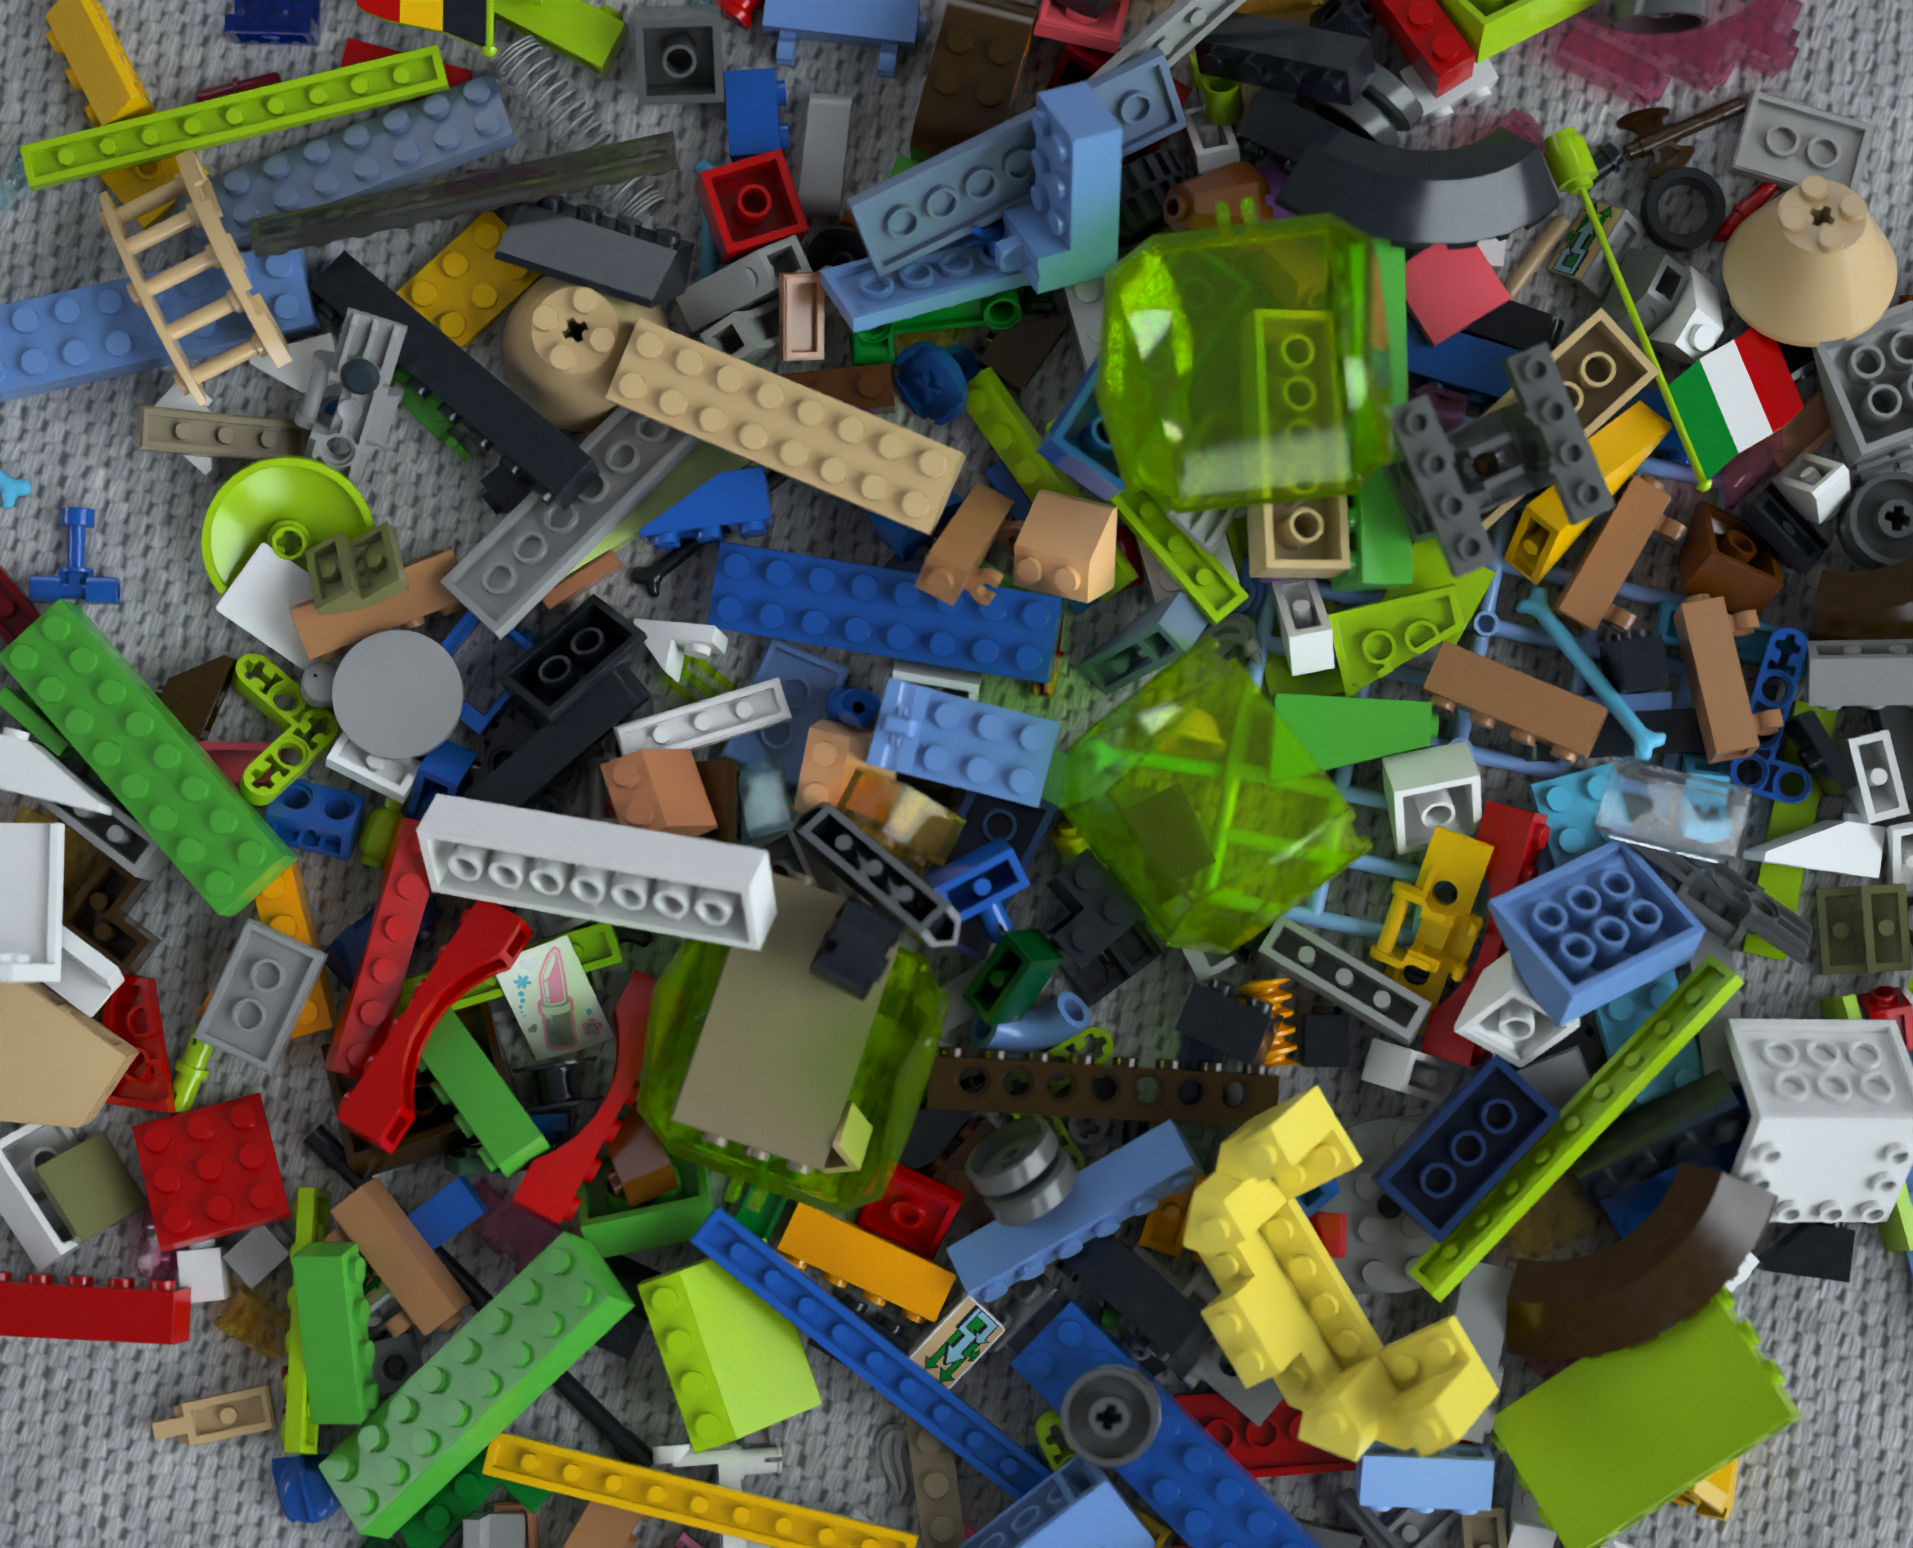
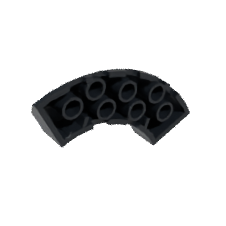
(1422, 194)

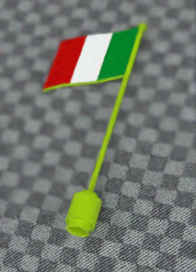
(1724, 397)

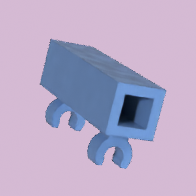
(867, 23)

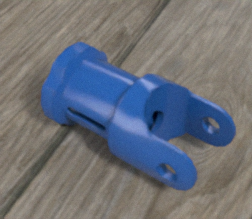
(852, 705)

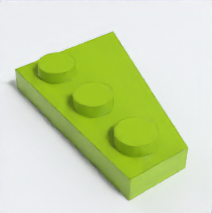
(1388, 632)

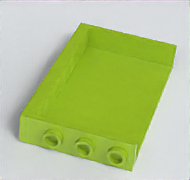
(1643, 1424)

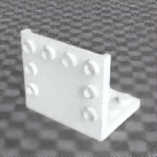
(31, 901)
(1825, 1115)

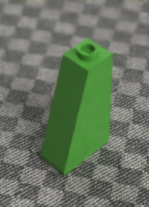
(1356, 729)

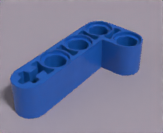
(1770, 768)

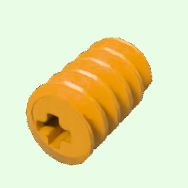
(1270, 991)

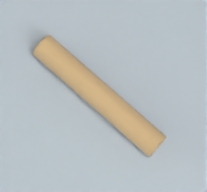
(1536, 256)

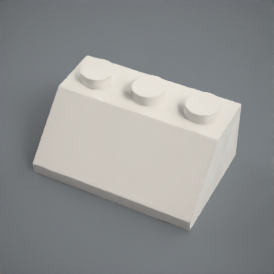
(23, 1199)

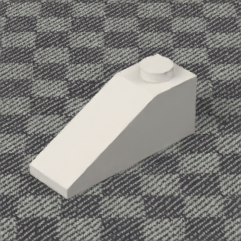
(38, 774)
(1827, 846)

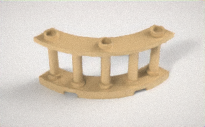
(220, 252)

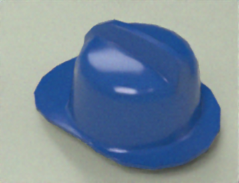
(303, 1488)

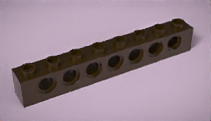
(945, 1092)

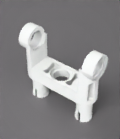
(730, 1467)

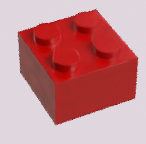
(750, 205)

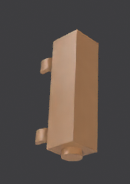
(964, 545)
(1612, 553)
(1717, 679)
(400, 1259)

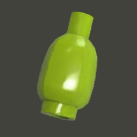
(377, 833)

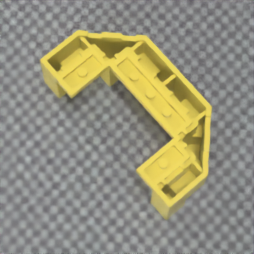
(1293, 1314)

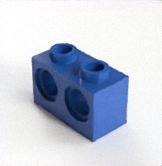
(318, 818)

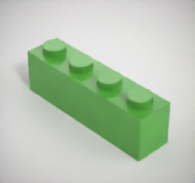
(481, 1097)
(335, 1332)

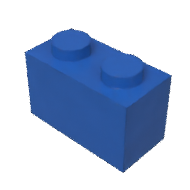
(753, 112)

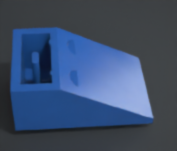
(721, 506)

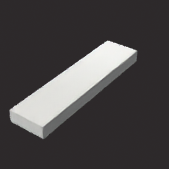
(707, 720)

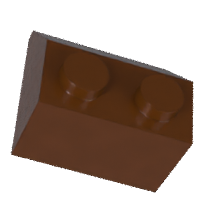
(1728, 561)

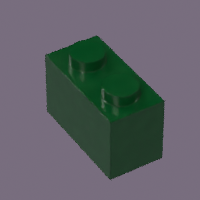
(1012, 976)

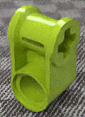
(1218, 96)

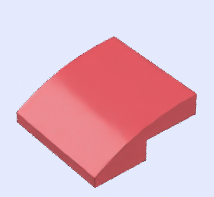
(1450, 290)

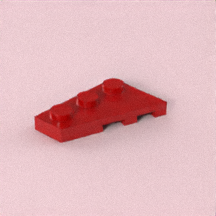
(136, 1018)

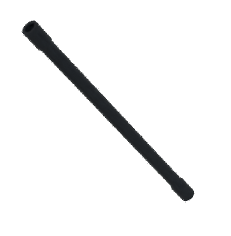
(623, 1441)

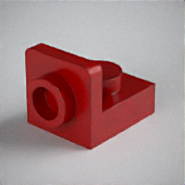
(1889, 1004)

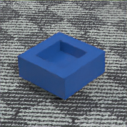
(552, 1123)

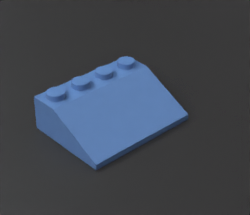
(1594, 930)

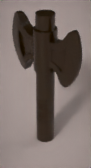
(1662, 140)

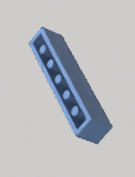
(1102, 1198)

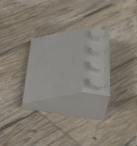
(1870, 386)

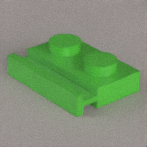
(30, 715)

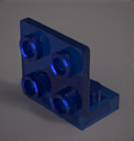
(275, 22)

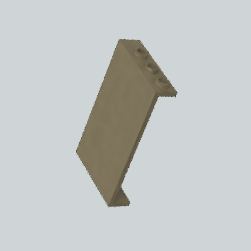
(777, 1040)

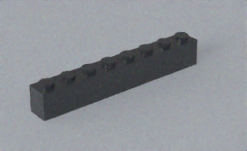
(462, 387)

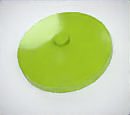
(280, 503)

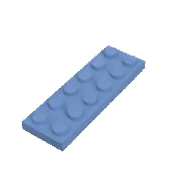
(922, 286)

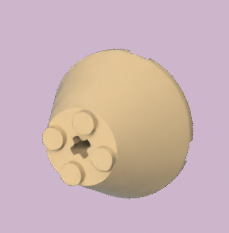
(1810, 266)
(551, 370)

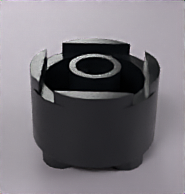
(856, 948)

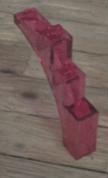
(1636, 63)

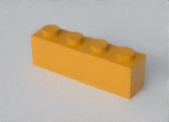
(287, 909)
(867, 1261)

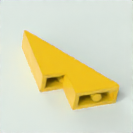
(1619, 451)

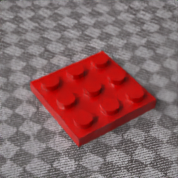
(211, 1172)

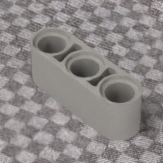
(825, 154)

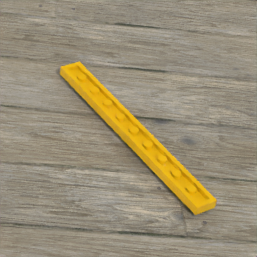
(681, 1498)

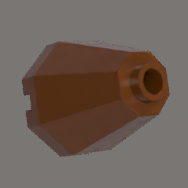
(1193, 201)

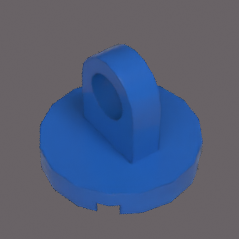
(933, 380)

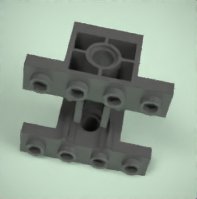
(1525, 449)

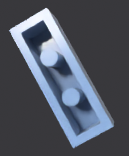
(1447, 1479)

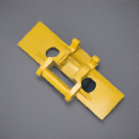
(1445, 928)

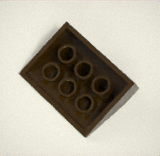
(433, 1127)

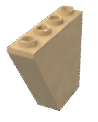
(54, 1059)

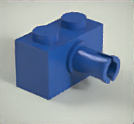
(980, 883)

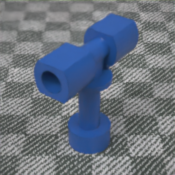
(75, 579)

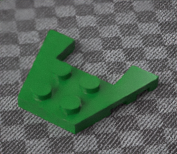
(460, 1498)

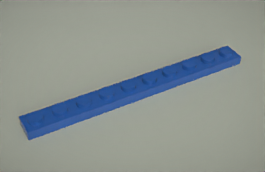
(868, 1353)

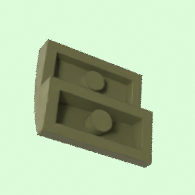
(356, 572)
(1863, 929)
(90, 1188)

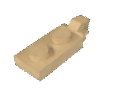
(219, 1417)

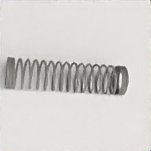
(531, 49)

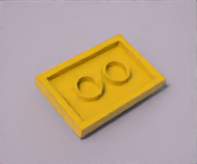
(465, 285)

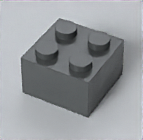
(679, 54)

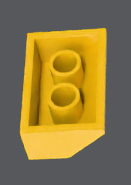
(96, 62)

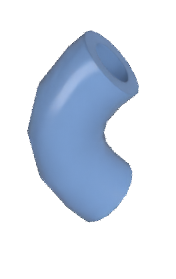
(1037, 1030)

